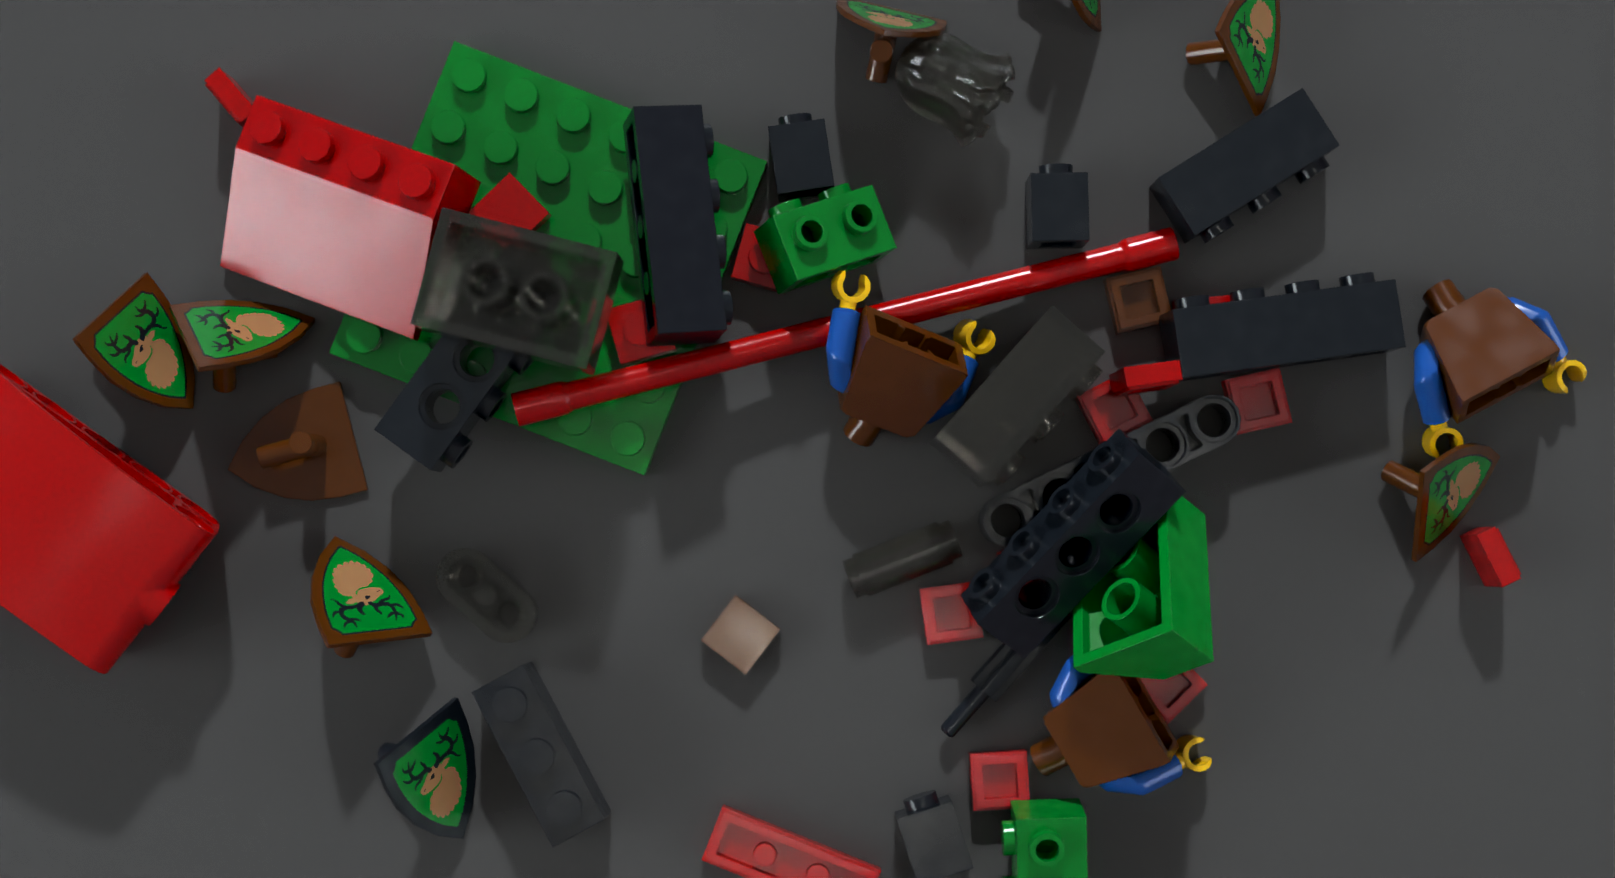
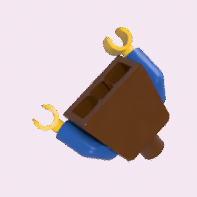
(1482, 354)
(893, 370)
(1111, 735)

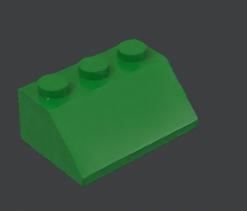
(1152, 606)

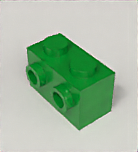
(824, 237)
(1046, 838)

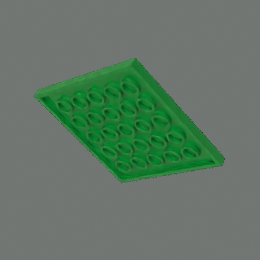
(574, 163)

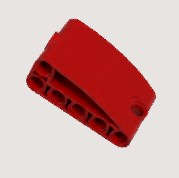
(86, 530)

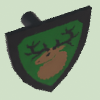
(432, 772)

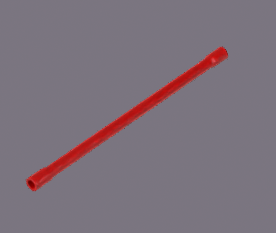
(564, 397)

